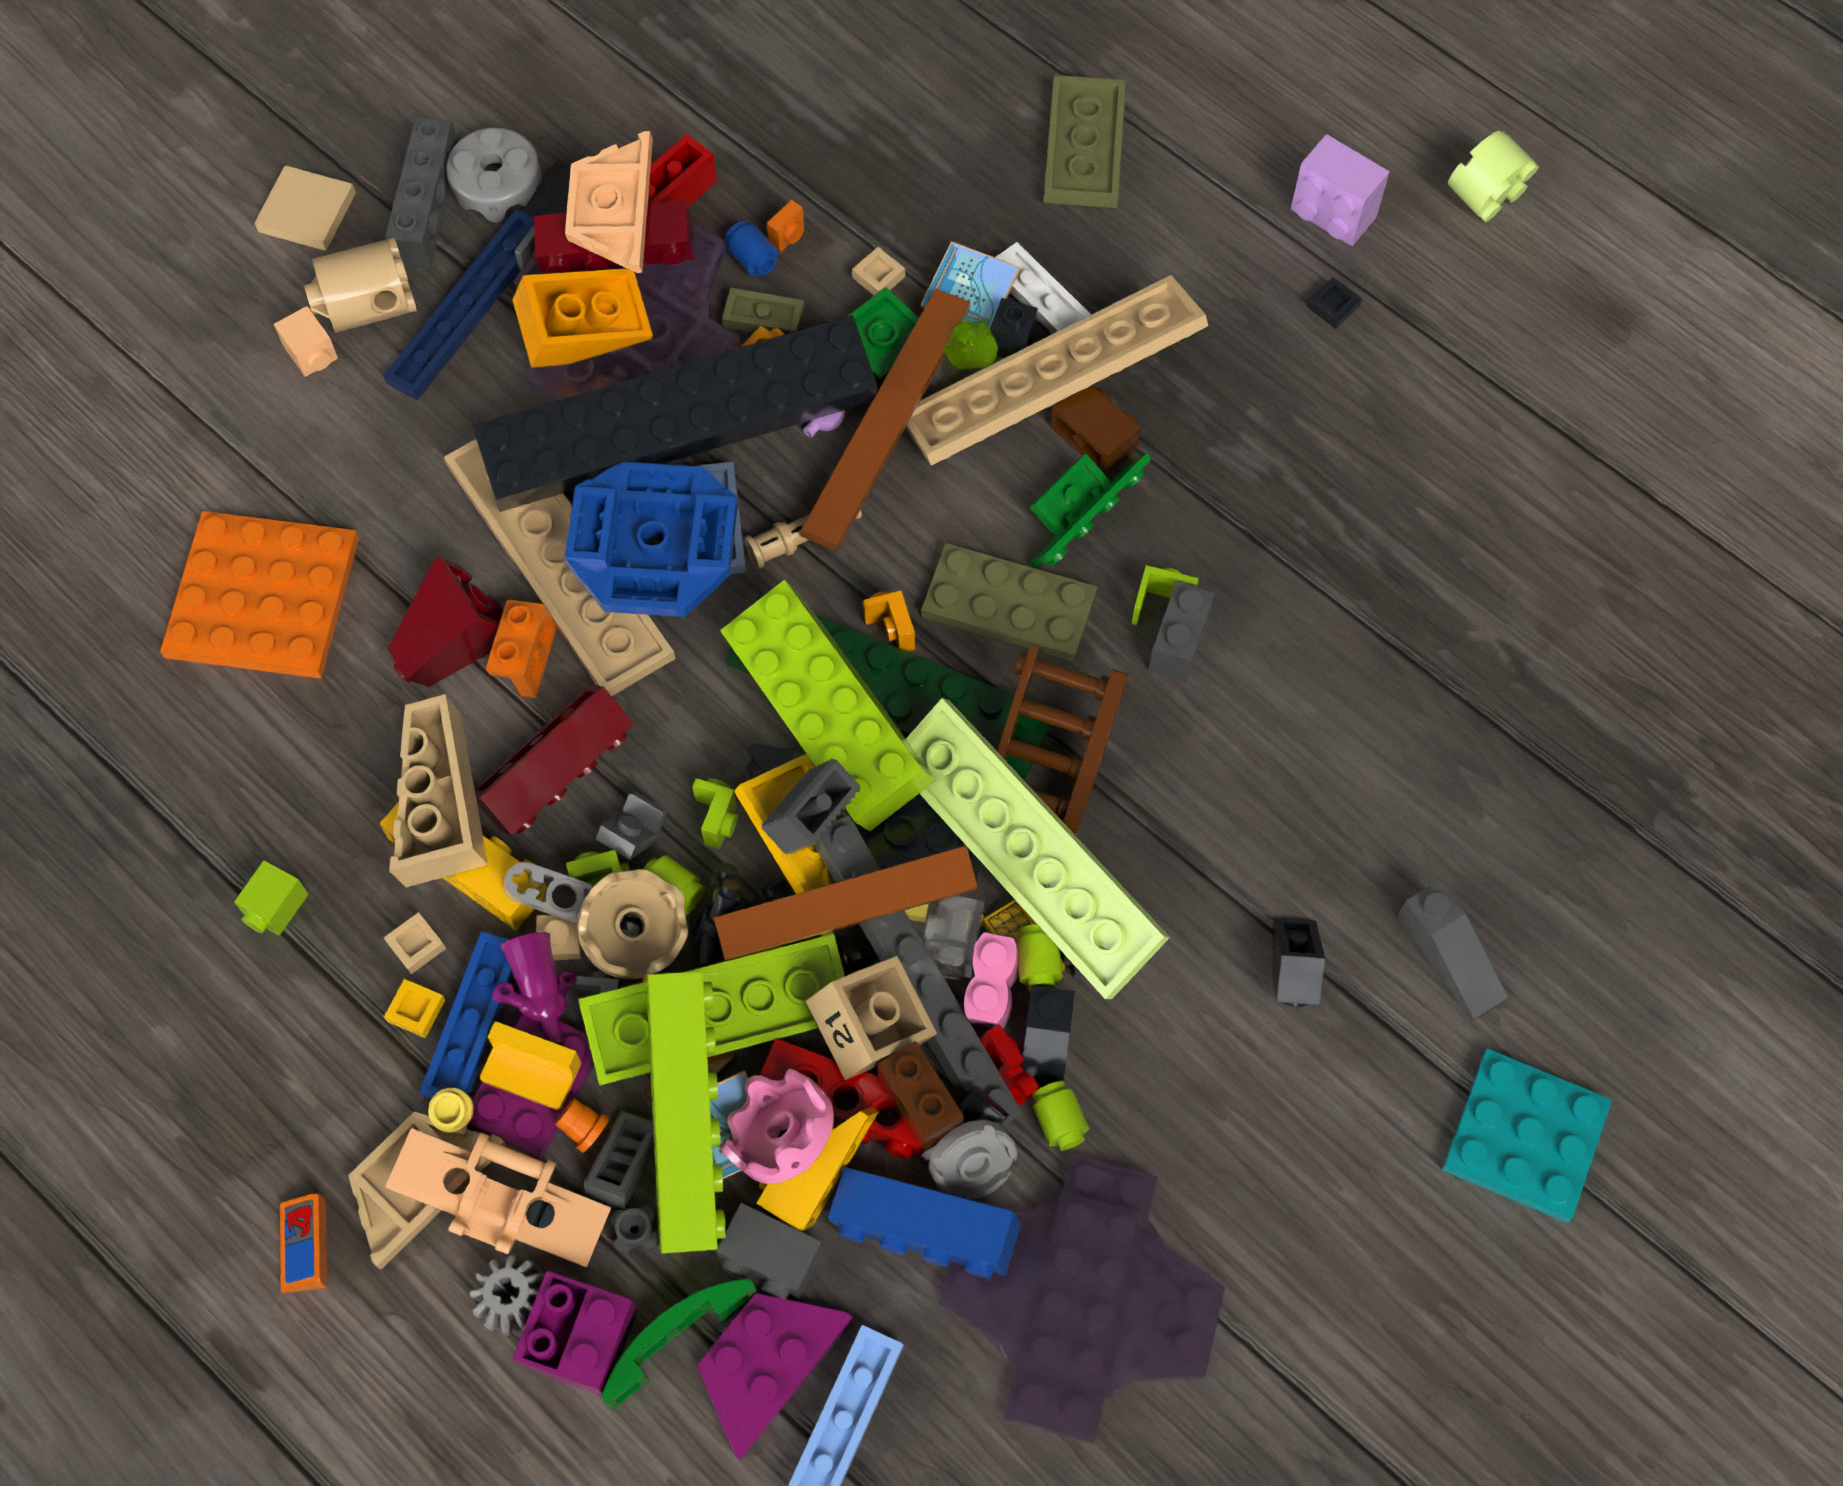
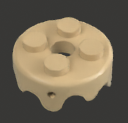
(657, 906)

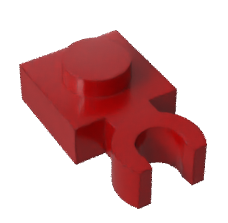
(1007, 1059)

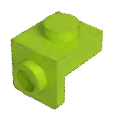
(720, 819)
(593, 867)

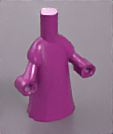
(540, 988)

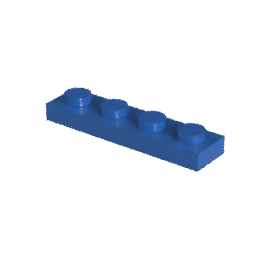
(469, 1020)

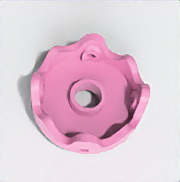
(771, 1108)

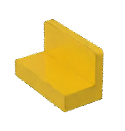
(530, 1066)

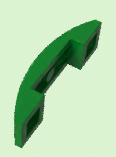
(721, 1299)

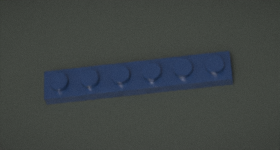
(460, 310)

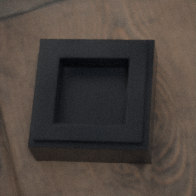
(1334, 302)

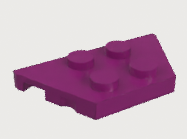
(765, 1361)

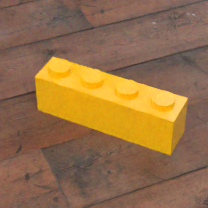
(486, 883)

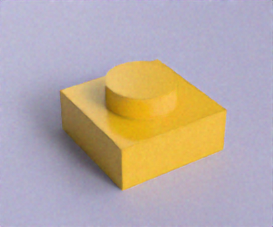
(414, 1008)

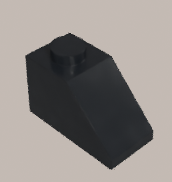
(1297, 962)
(1047, 1034)

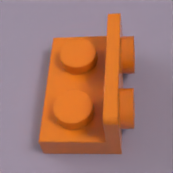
(522, 645)

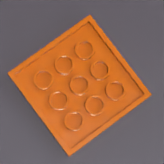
(260, 594)

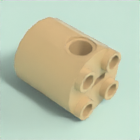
(360, 286)

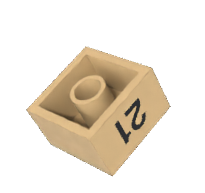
(870, 1016)

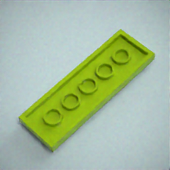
(752, 1004)

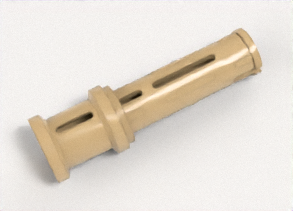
(776, 542)

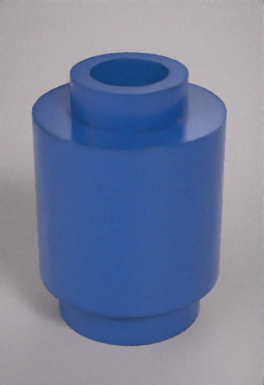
(751, 248)

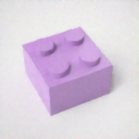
(1339, 190)

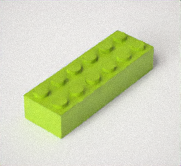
(827, 702)
(682, 1112)

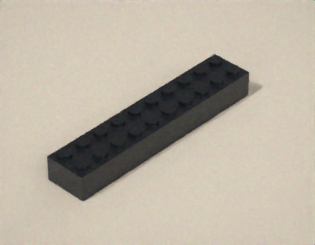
(676, 412)

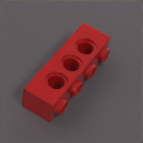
(865, 1087)

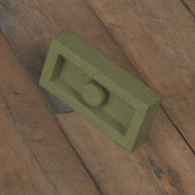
(751, 309)

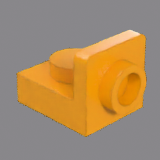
(895, 617)

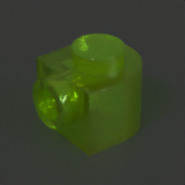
(971, 346)

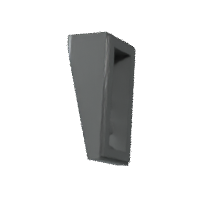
(611, 1186)

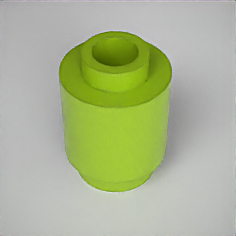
(681, 877)
(1038, 958)
(1060, 1115)

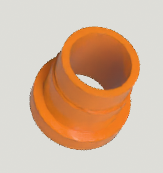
(581, 1124)

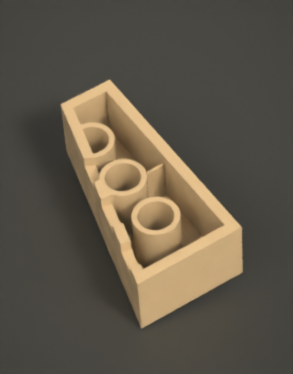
(437, 807)

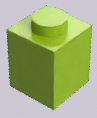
(270, 899)

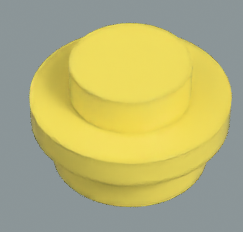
(450, 1109)

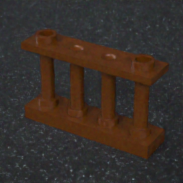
(1094, 729)

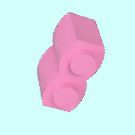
(989, 995)

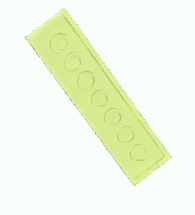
(1033, 853)

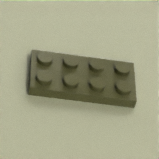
(1085, 141)
(1009, 601)

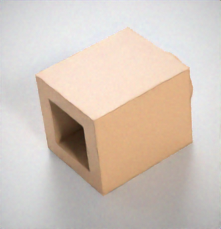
(306, 341)

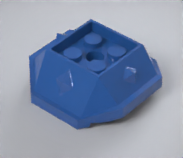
(644, 503)

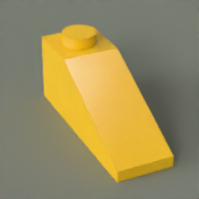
(806, 1194)

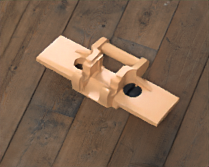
(495, 1212)

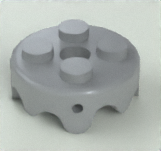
(493, 190)

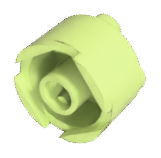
(1493, 175)

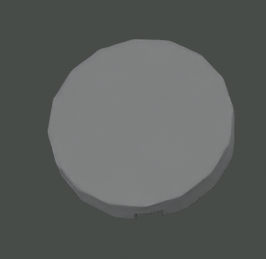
(972, 1159)

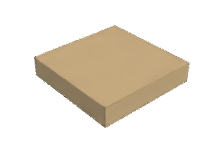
(305, 208)

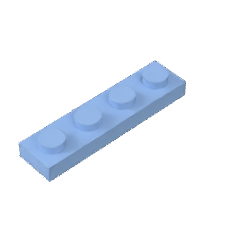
(848, 1410)

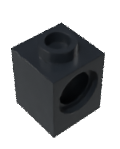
(1013, 327)

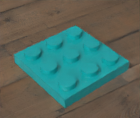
(1527, 1135)

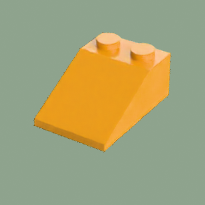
(579, 315)

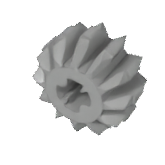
(502, 1278)

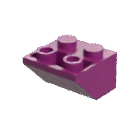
(575, 1333)

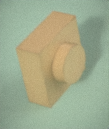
(878, 271)
(563, 936)
(414, 943)

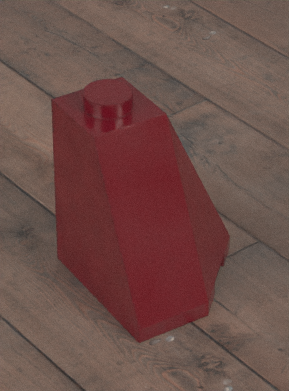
(444, 626)

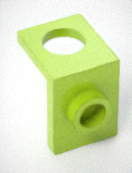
(1161, 583)

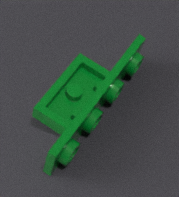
(1076, 499)

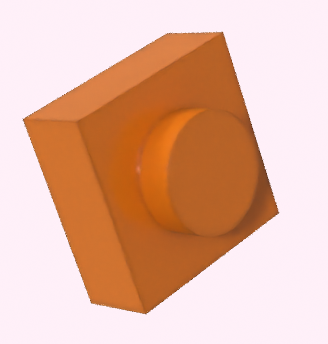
(786, 226)

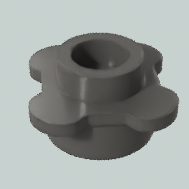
(623, 1222)

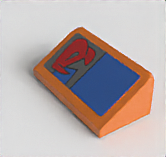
(303, 1244)

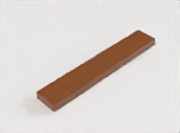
(846, 903)

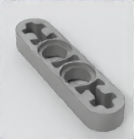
(537, 877)

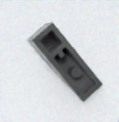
(1452, 949)

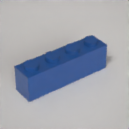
(924, 1222)

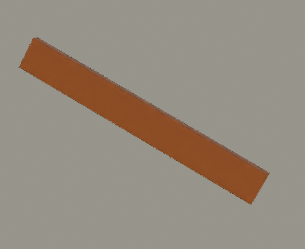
(884, 421)

